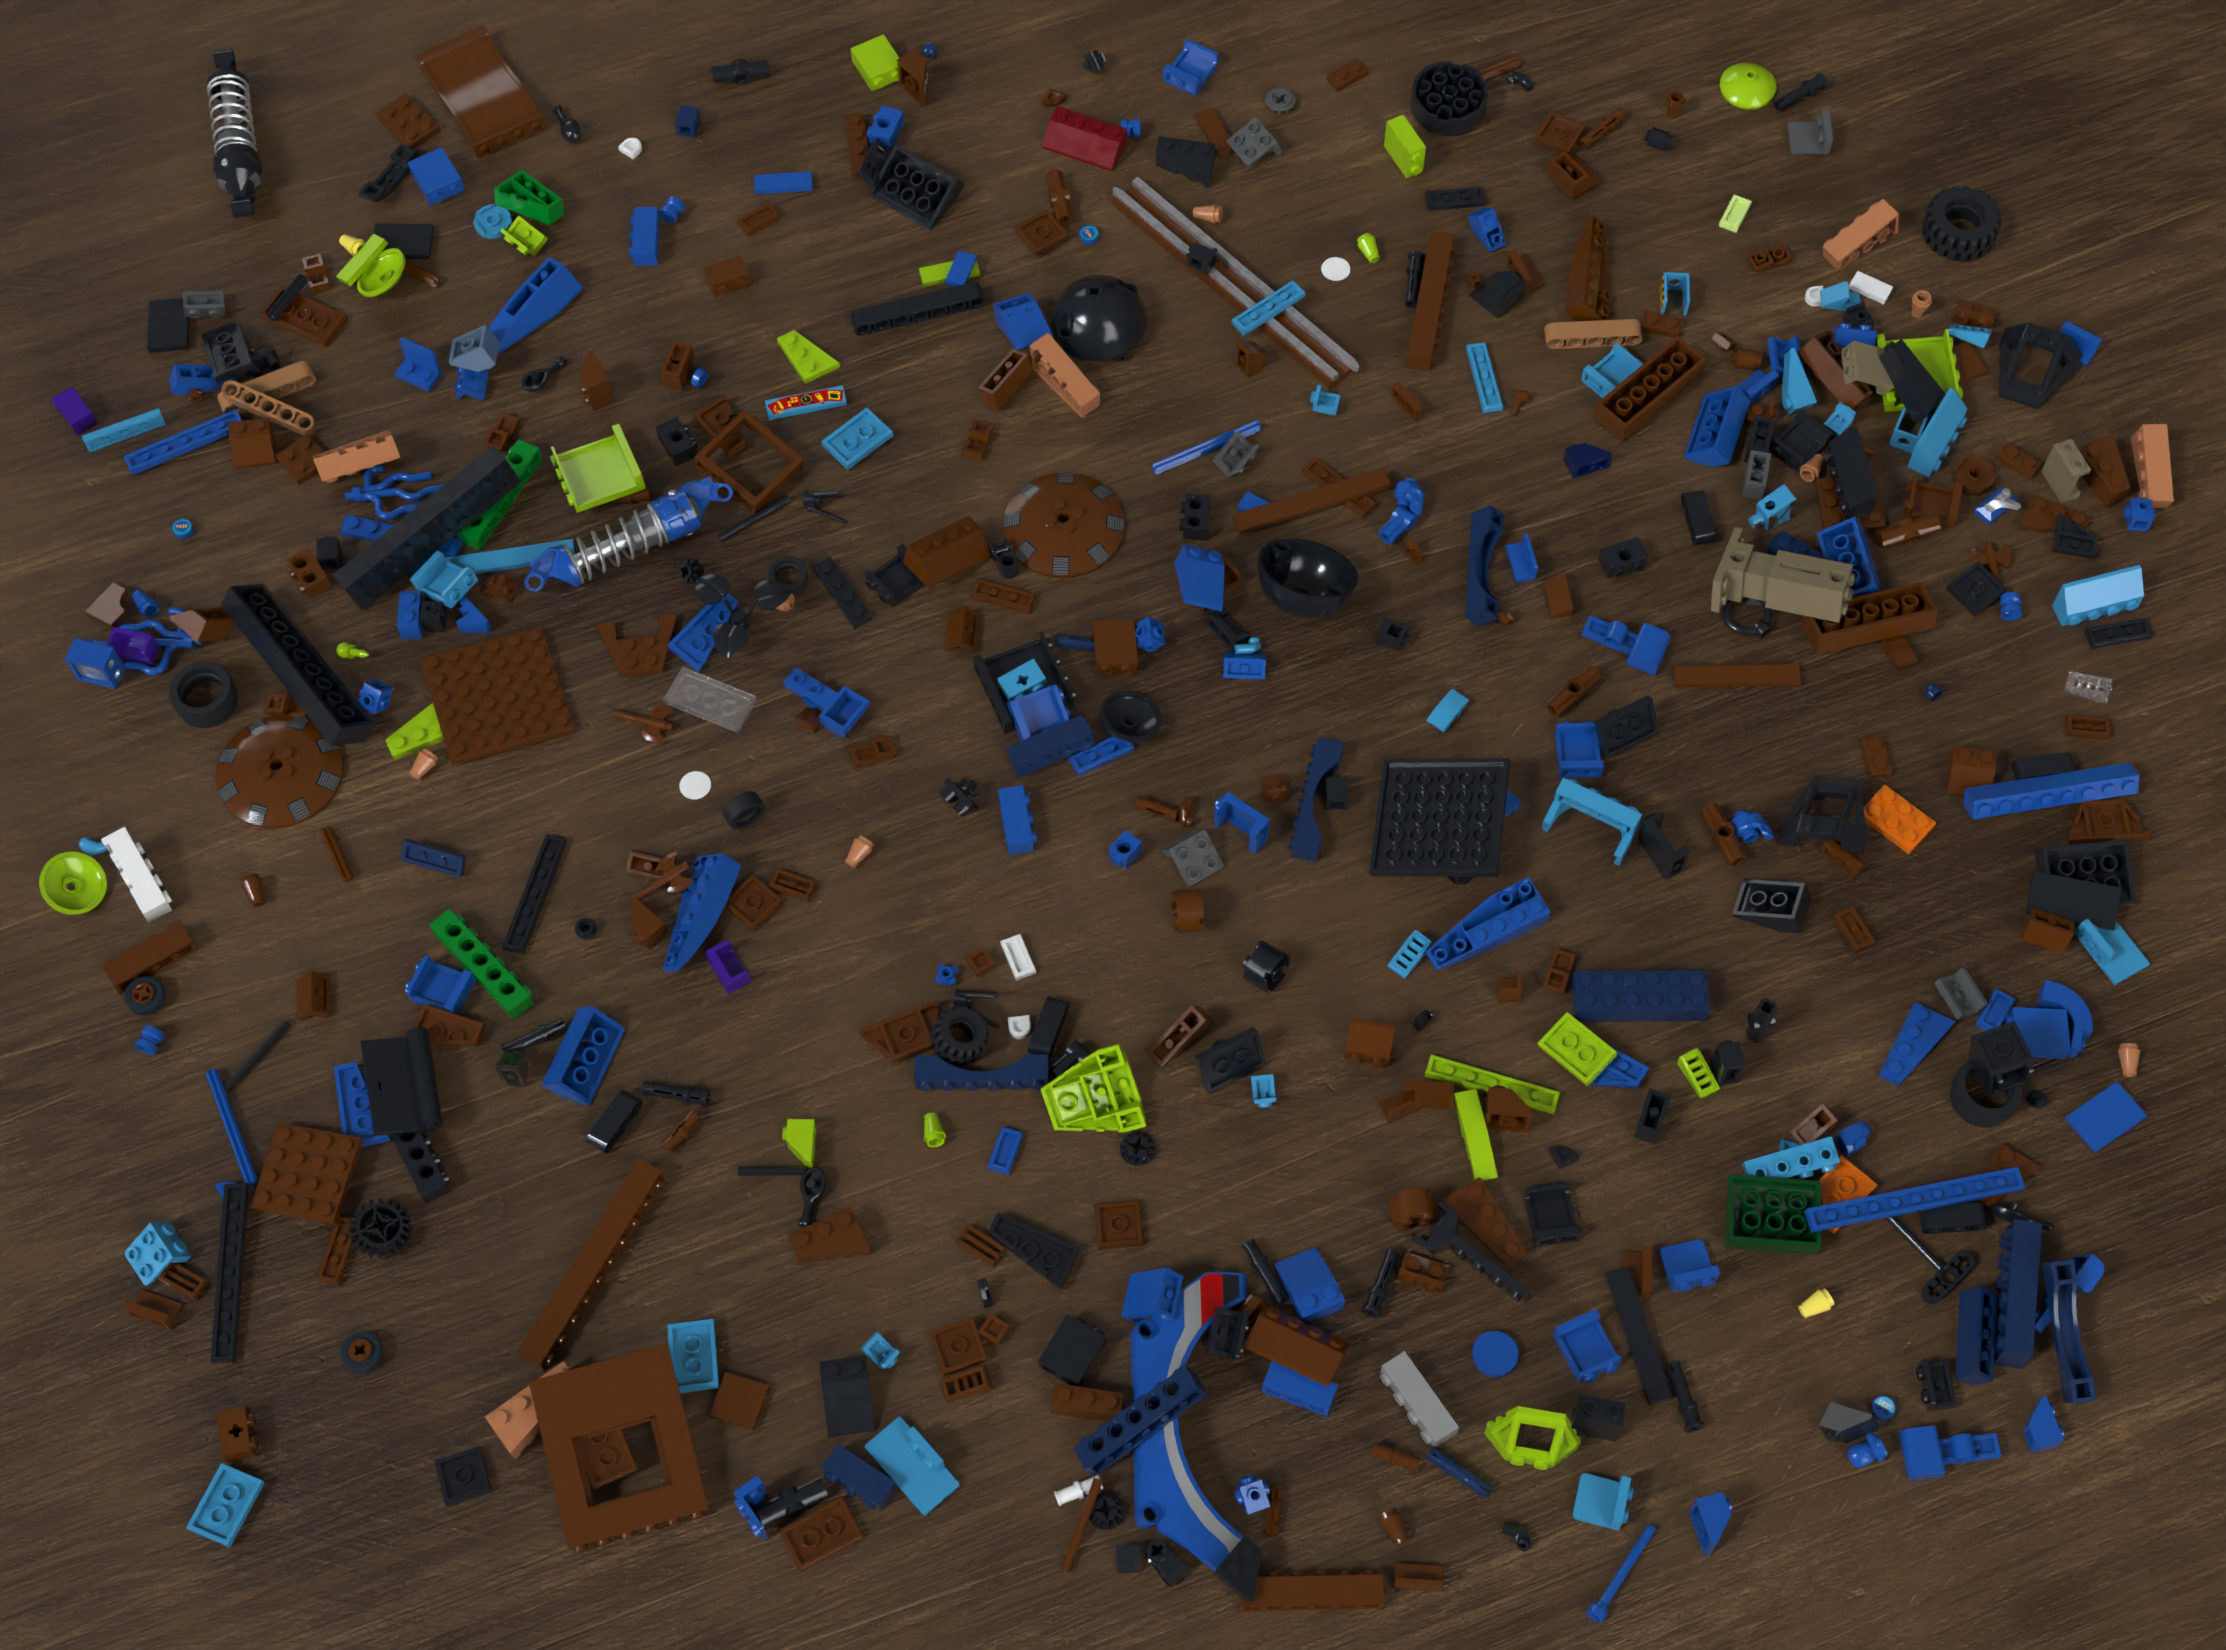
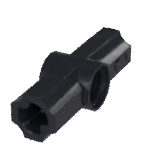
(740, 71)
(1761, 1020)
(791, 1502)

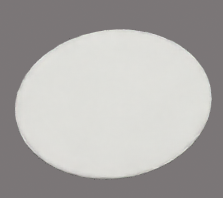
(1335, 268)
(695, 785)

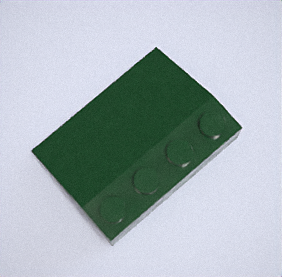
(1771, 1214)

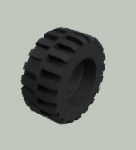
(1963, 204)

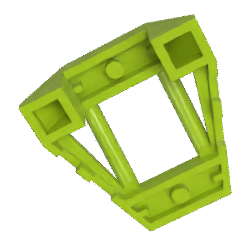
(1505, 1437)

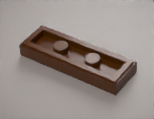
(1214, 131)
(1003, 596)
(336, 1254)

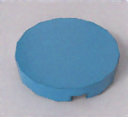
(491, 220)

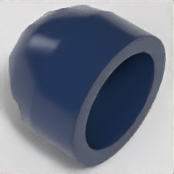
(929, 50)
(1932, 692)

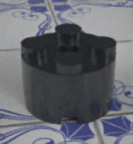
(1265, 966)

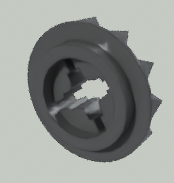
(1276, 95)

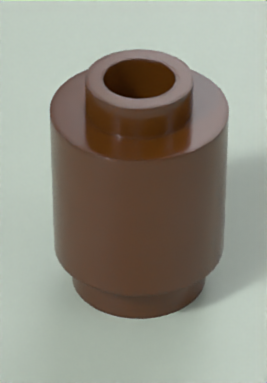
(1746, 359)

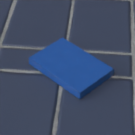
(2105, 1117)

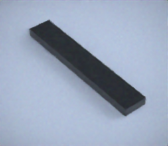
(534, 894)
(1638, 1336)

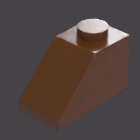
(1249, 357)
(645, 925)

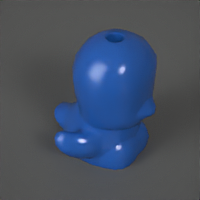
(1866, 1452)

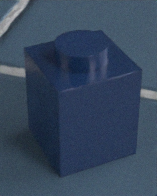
(688, 121)

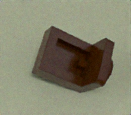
(500, 586)

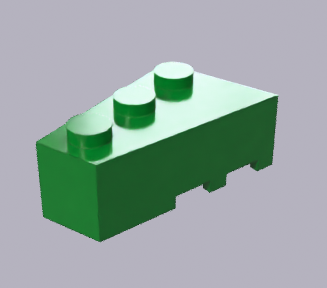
(529, 198)

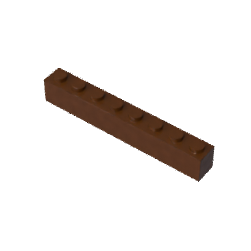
(1430, 301)

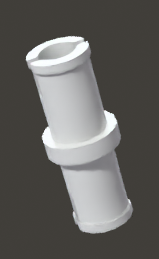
(1075, 1491)

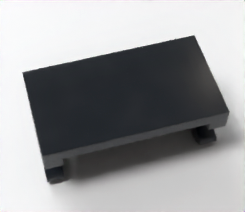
(1227, 629)

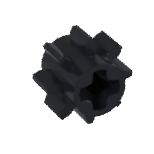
(1094, 61)
(691, 570)

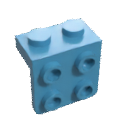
(155, 1250)
(1602, 1501)

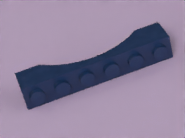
(1485, 531)
(1325, 763)
(1027, 1072)
(2073, 1368)

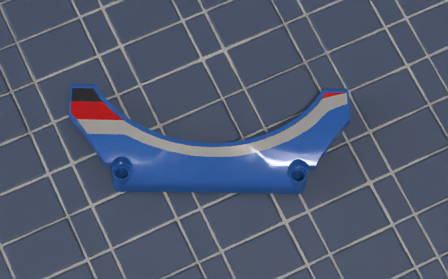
(1160, 1468)

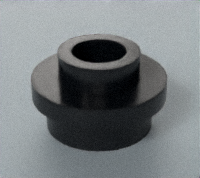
(584, 923)

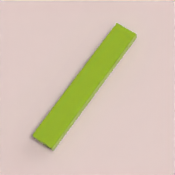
(1479, 1079)

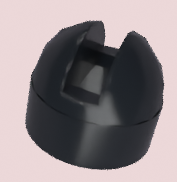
(2037, 1095)

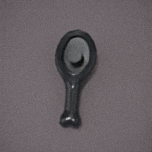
(568, 127)
(538, 378)
(812, 1187)
(2009, 1214)

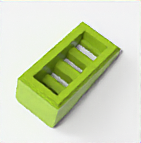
(1704, 1070)

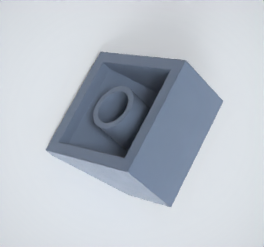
(475, 350)

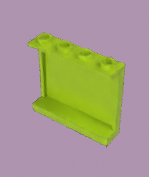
(1935, 356)
(598, 471)

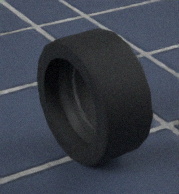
(790, 562)
(744, 810)

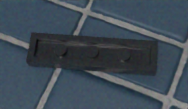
(842, 593)

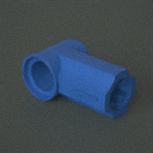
(1400, 520)

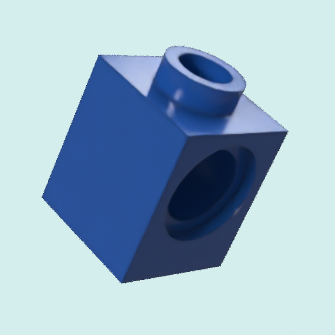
(1128, 842)

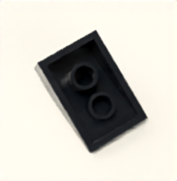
(1773, 904)
(847, 1396)

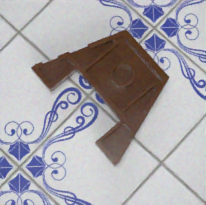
(639, 654)

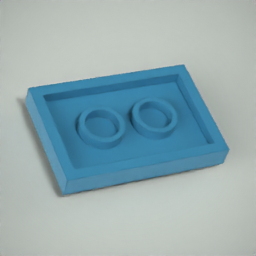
(857, 438)
(694, 1355)
(225, 1505)

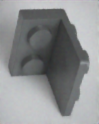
(1811, 136)
(1253, 142)
(1194, 856)

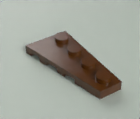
(1486, 1220)

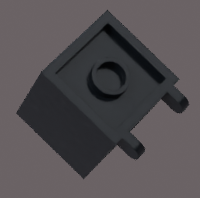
(2001, 1058)

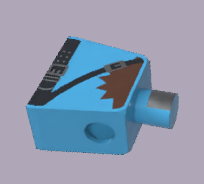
(1774, 509)

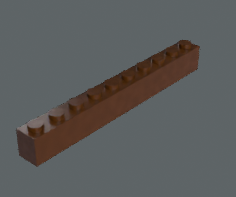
(591, 1265)

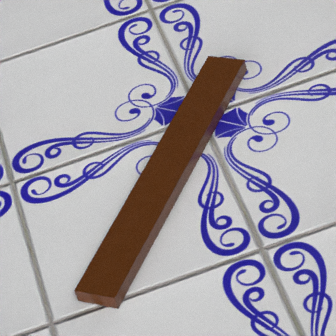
(1311, 501)

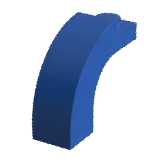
(2080, 1024)

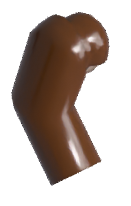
(1505, 618)
(1184, 811)

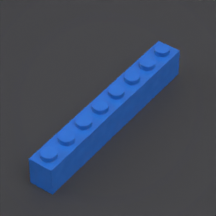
(2051, 790)

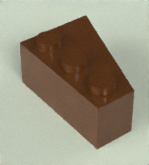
(2107, 471)
(830, 1238)

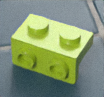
(525, 236)

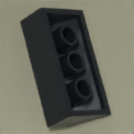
(1851, 475)

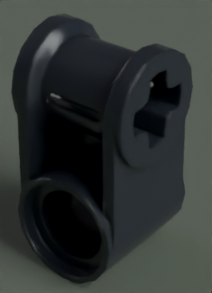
(1004, 555)
(1169, 1565)

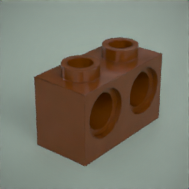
(677, 365)
(311, 572)

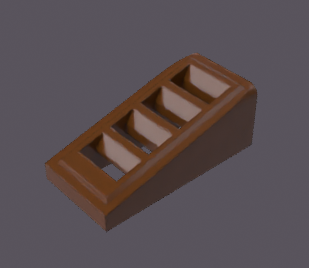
(977, 1389)

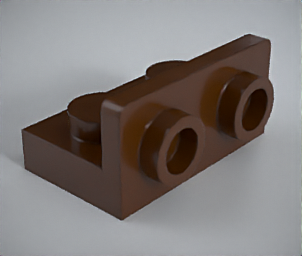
(1974, 314)
(1423, 1273)

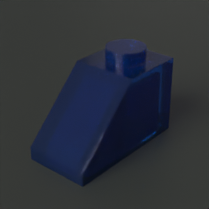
(1586, 459)

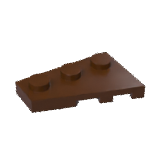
(449, 1028)
(2004, 1159)

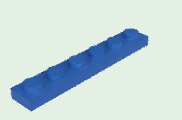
(180, 443)
(371, 530)

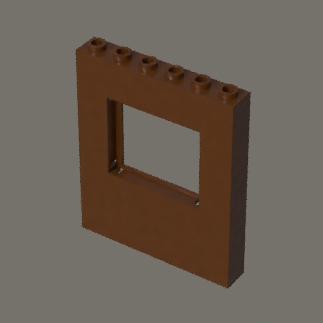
(608, 1399)

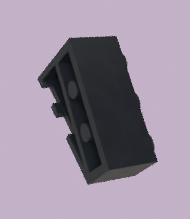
(1187, 158)

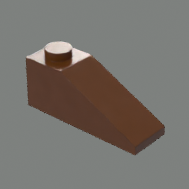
(1181, 1035)

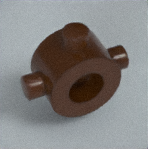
(1474, 279)
(195, 395)

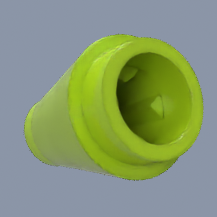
(1368, 247)
(933, 1130)

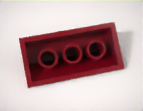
(1085, 138)

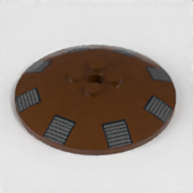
(1069, 547)
(285, 795)

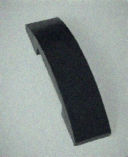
(391, 176)

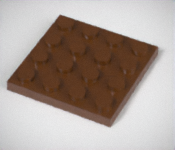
(307, 1174)

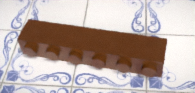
(1316, 1592)

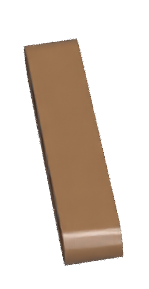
(1593, 334)
(275, 384)
(262, 401)

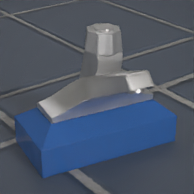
(1996, 505)

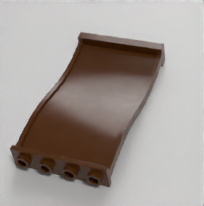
(481, 91)

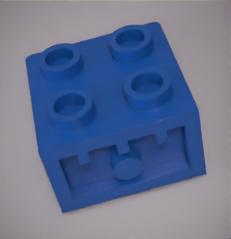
(419, 366)
(749, 1495)

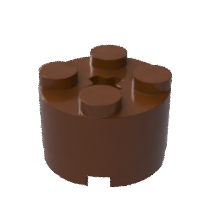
(1188, 910)
(1412, 1208)

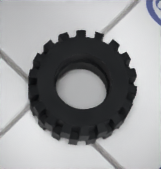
(968, 1021)

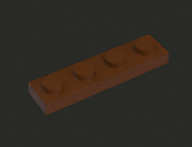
(856, 140)

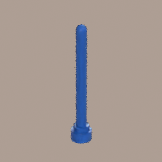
(1598, 1610)

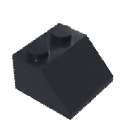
(1500, 292)

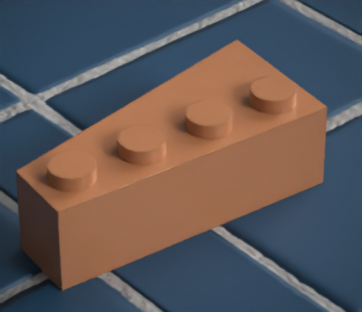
(1861, 234)
(1063, 375)
(356, 456)
(2153, 464)
(517, 1420)

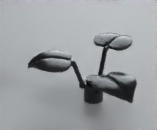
(733, 637)

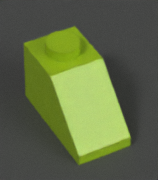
(800, 1139)

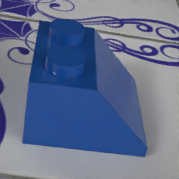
(1710, 1519)

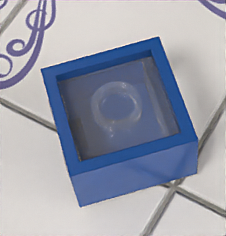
(95, 663)

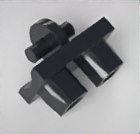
(263, 359)
(965, 804)

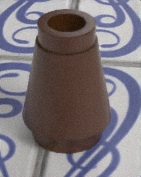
(1675, 102)
(253, 888)
(1393, 1525)

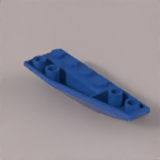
(535, 303)
(700, 906)
(1491, 924)

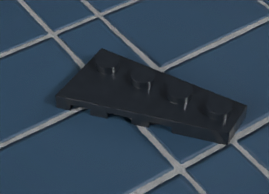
(1037, 1249)

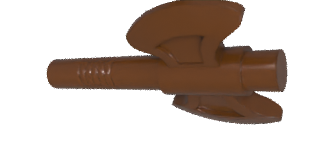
(1992, 558)
(655, 723)
(672, 874)

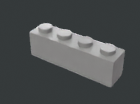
(1419, 1400)

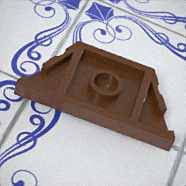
(2106, 822)
(903, 1033)

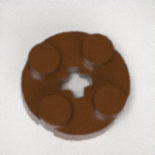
(1973, 485)

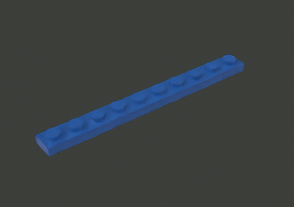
(1914, 1199)

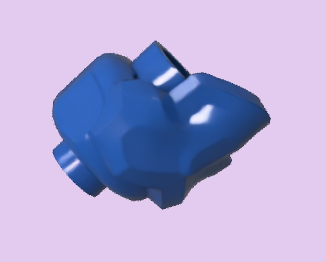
(1410, 495)
(1750, 826)

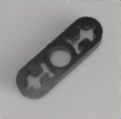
(1948, 1267)

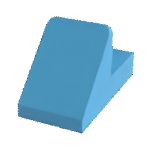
(1838, 297)

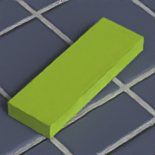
(362, 260)
(938, 273)

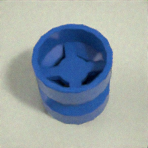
(1132, 127)
(671, 210)
(2010, 606)
(149, 1040)

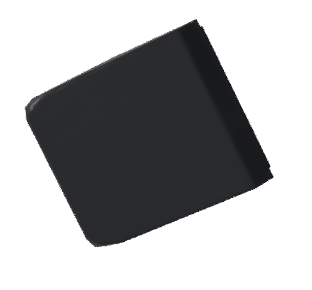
(1128, 1558)

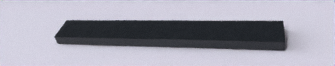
(229, 1273)

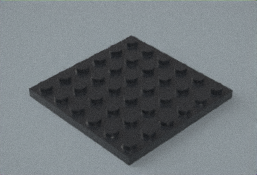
(1440, 817)

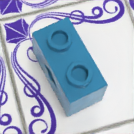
(1029, 674)

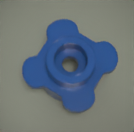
(948, 980)

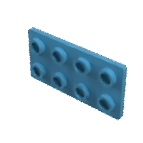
(2111, 950)
(912, 1465)

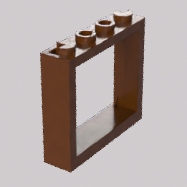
(740, 494)

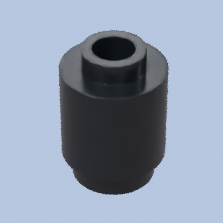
(1658, 139)

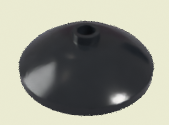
(1130, 716)

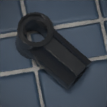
(1074, 1053)

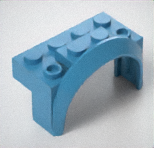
(1593, 803)

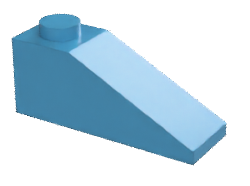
(1795, 388)

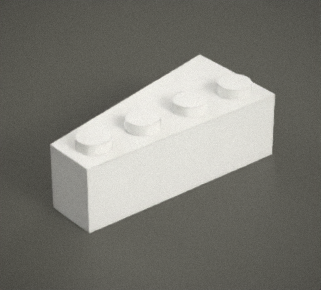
(138, 874)

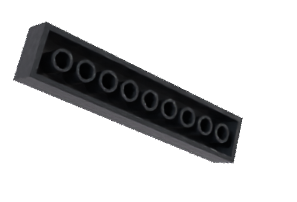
(427, 528)
(297, 664)

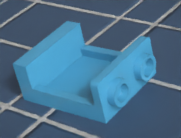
(1610, 370)
(443, 580)

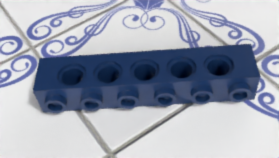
(1151, 1420)

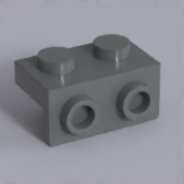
(203, 304)
(1234, 455)
(1961, 994)

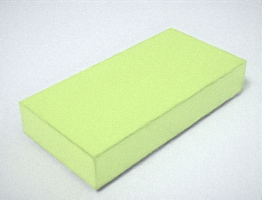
(1735, 213)

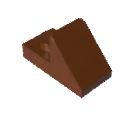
(1815, 1125)

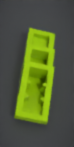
(1475, 1134)

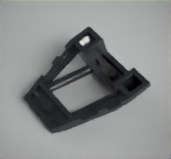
(2016, 338)
(1852, 837)

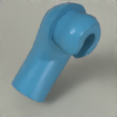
(1250, 648)
(91, 847)

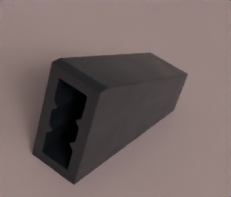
(1911, 380)

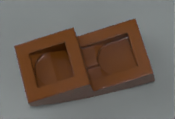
(316, 273)
(502, 432)
(978, 439)
(1899, 650)
(283, 705)
(872, 753)
(1558, 971)

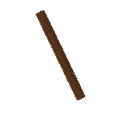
(1081, 1525)

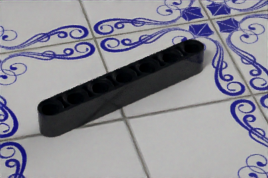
(917, 309)

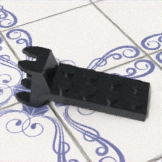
(1446, 1236)

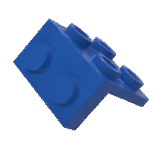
(1688, 1266)

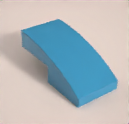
(1447, 710)

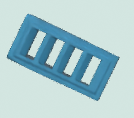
(1974, 335)
(1412, 941)

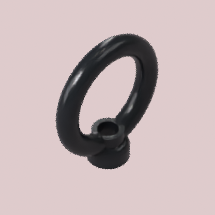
(1760, 628)

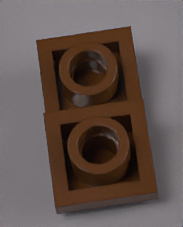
(1770, 259)

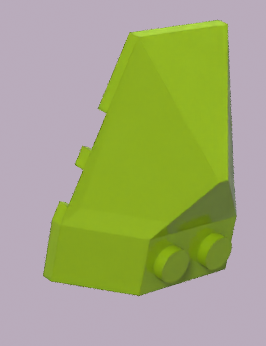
(1096, 1094)

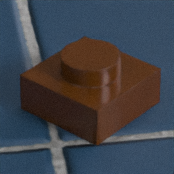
(1723, 341)
(980, 961)
(994, 1330)

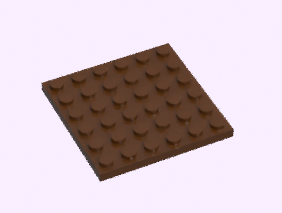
(497, 695)

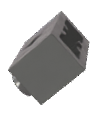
(1756, 475)

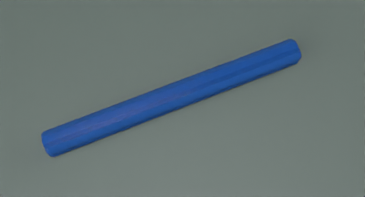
(1204, 447)
(231, 1127)

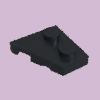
(2073, 539)
(1241, 1569)

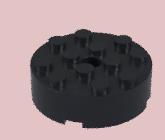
(1449, 98)

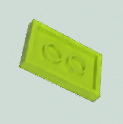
(1577, 1049)

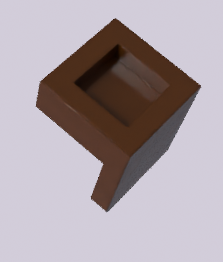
(1509, 988)

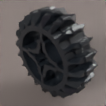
(372, 1232)

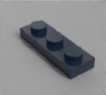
(433, 857)

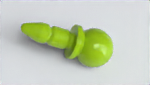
(350, 651)

